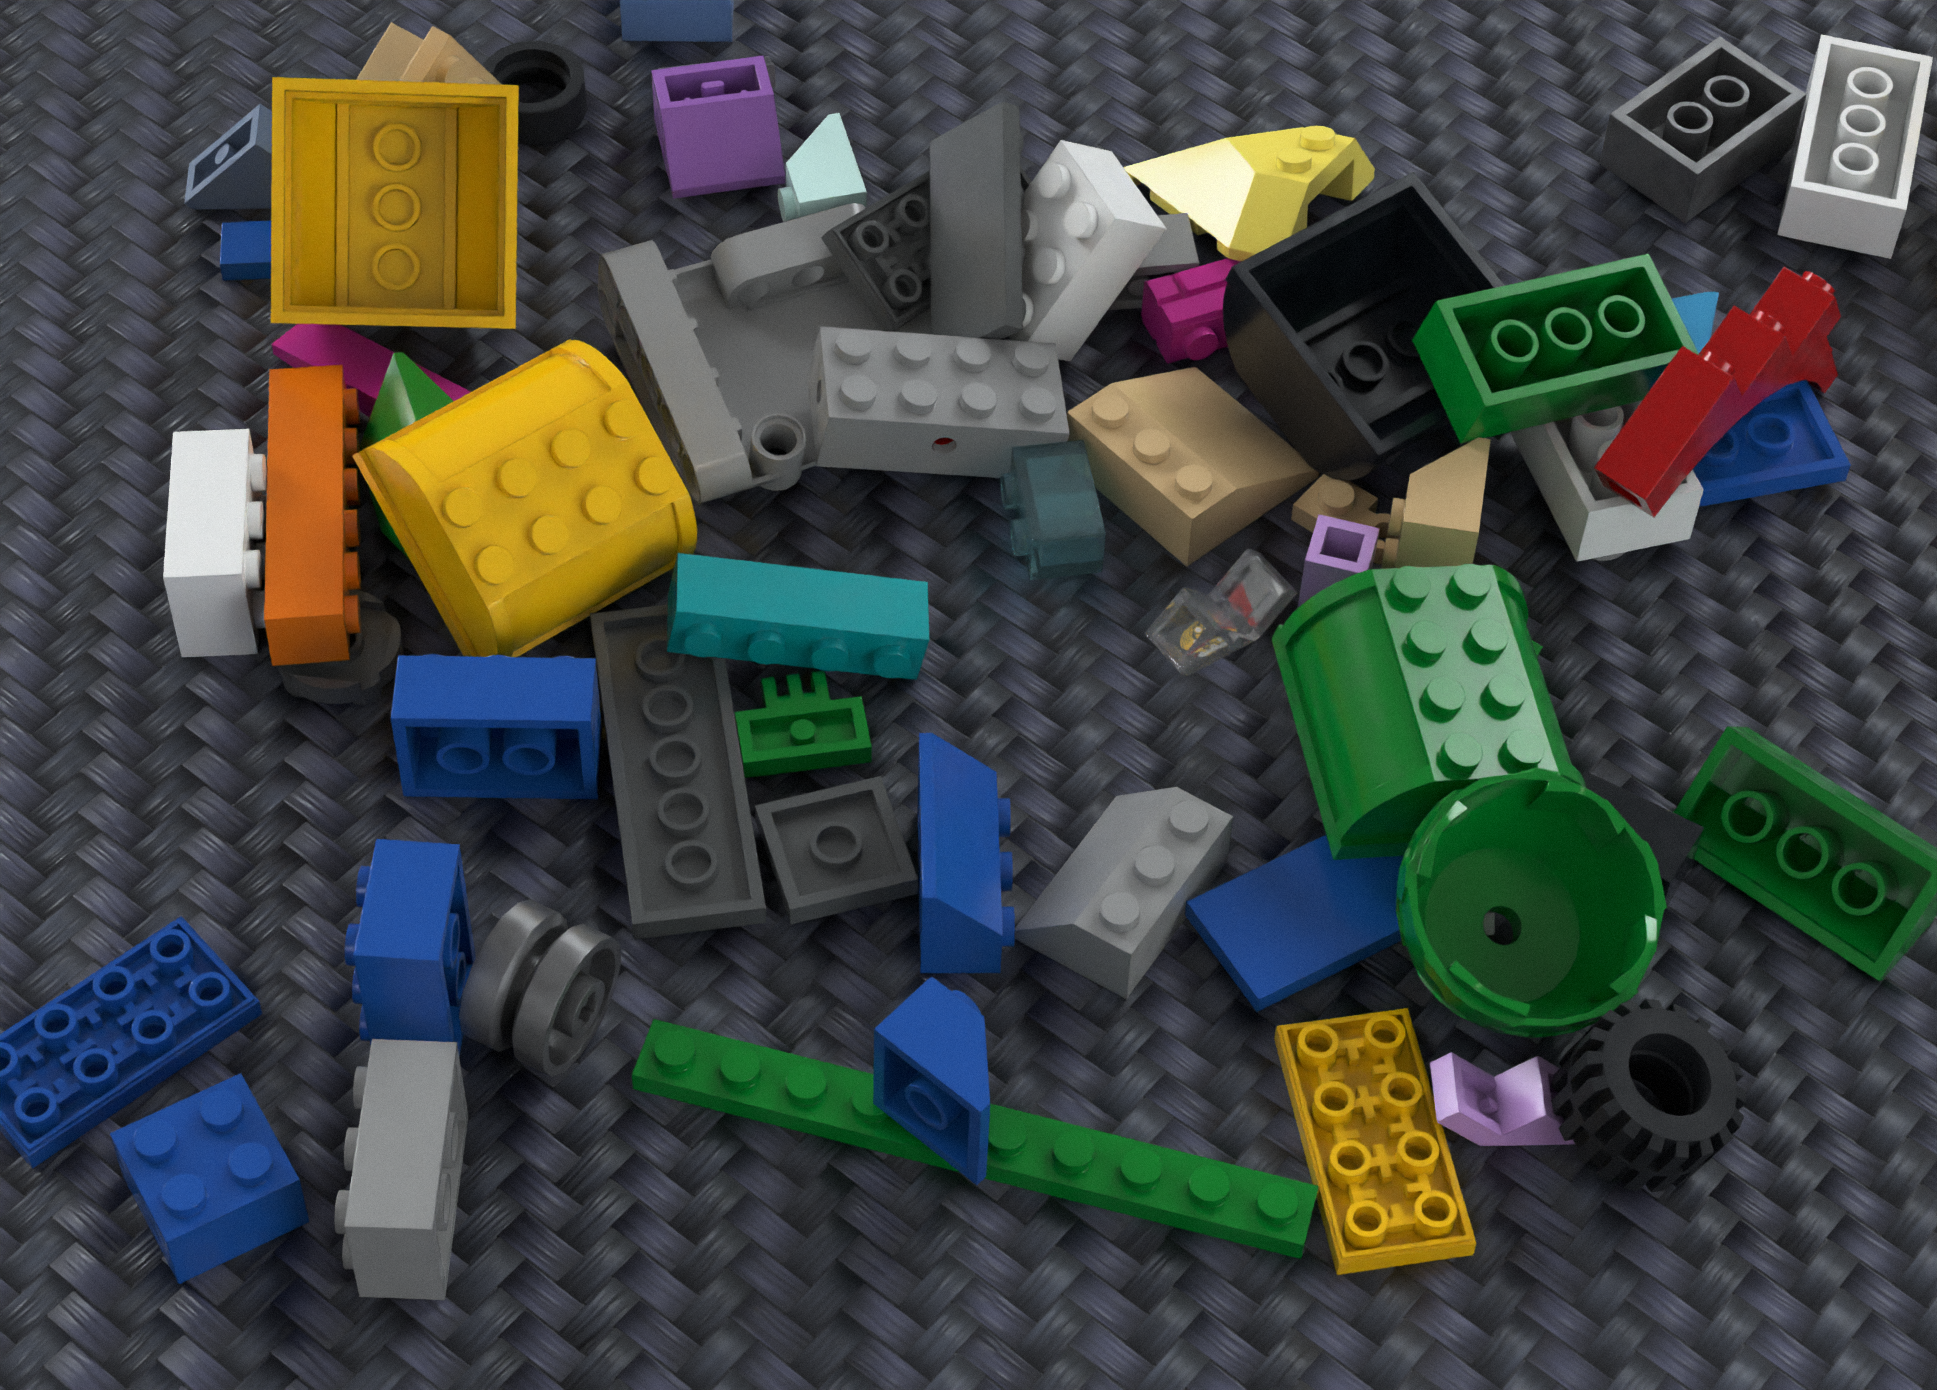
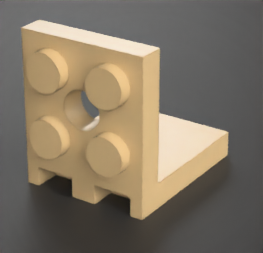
(412, 59)

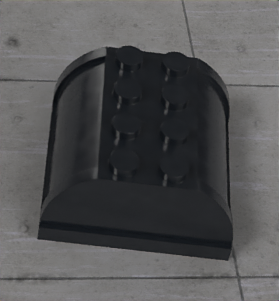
(1331, 323)

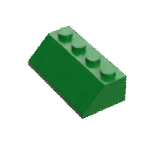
(1812, 851)

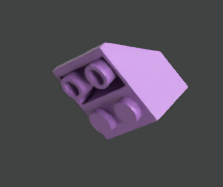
(717, 126)

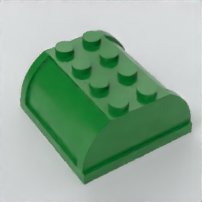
(1413, 692)

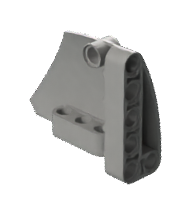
(729, 347)

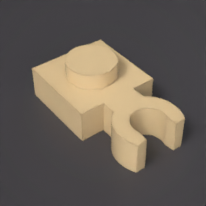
(1341, 501)

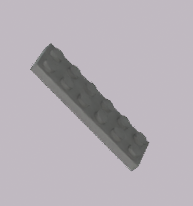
(675, 780)

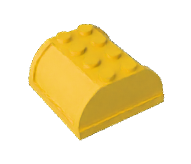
(394, 203)
(533, 500)

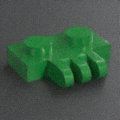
(802, 729)

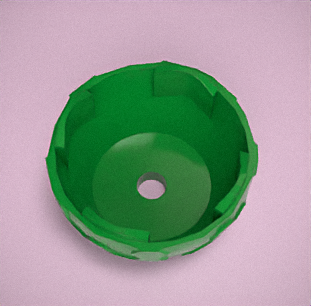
(1563, 875)

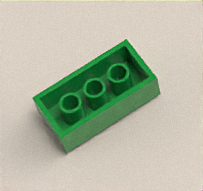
(1550, 347)

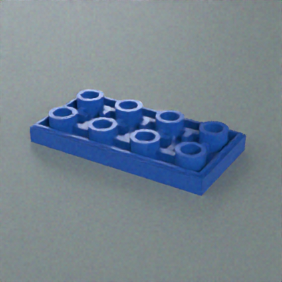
(1298, 919)
(115, 1038)

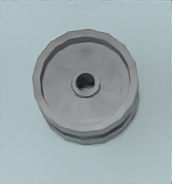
(540, 987)

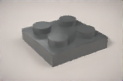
(836, 850)

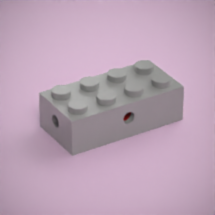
(931, 401)

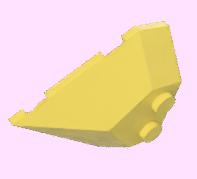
(1255, 185)

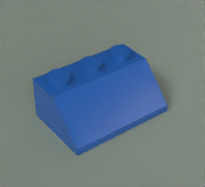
(961, 862)

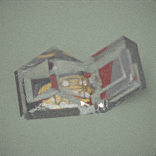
(1205, 627)

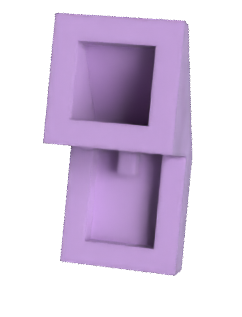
(1497, 1109)

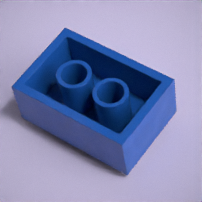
(497, 726)
(411, 942)

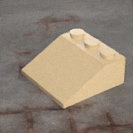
(1185, 459)

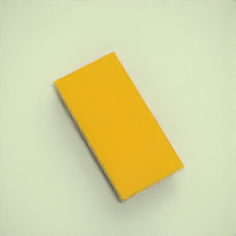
(1373, 1141)

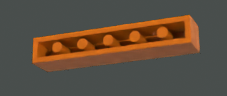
(310, 517)

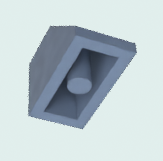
(235, 168)

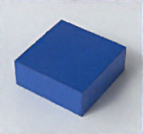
(245, 250)

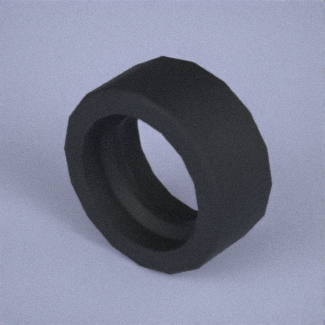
(547, 64)

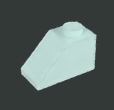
(822, 173)

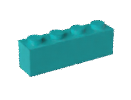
(797, 616)

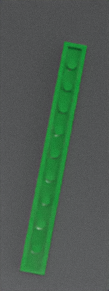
(1022, 1146)

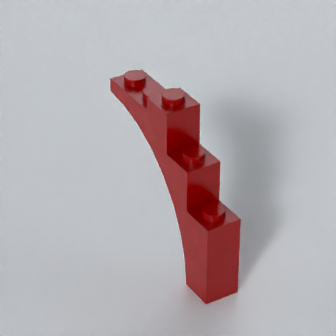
(1711, 391)

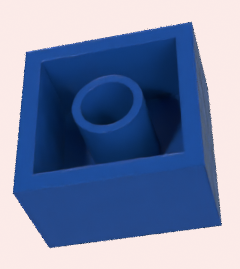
(210, 1178)

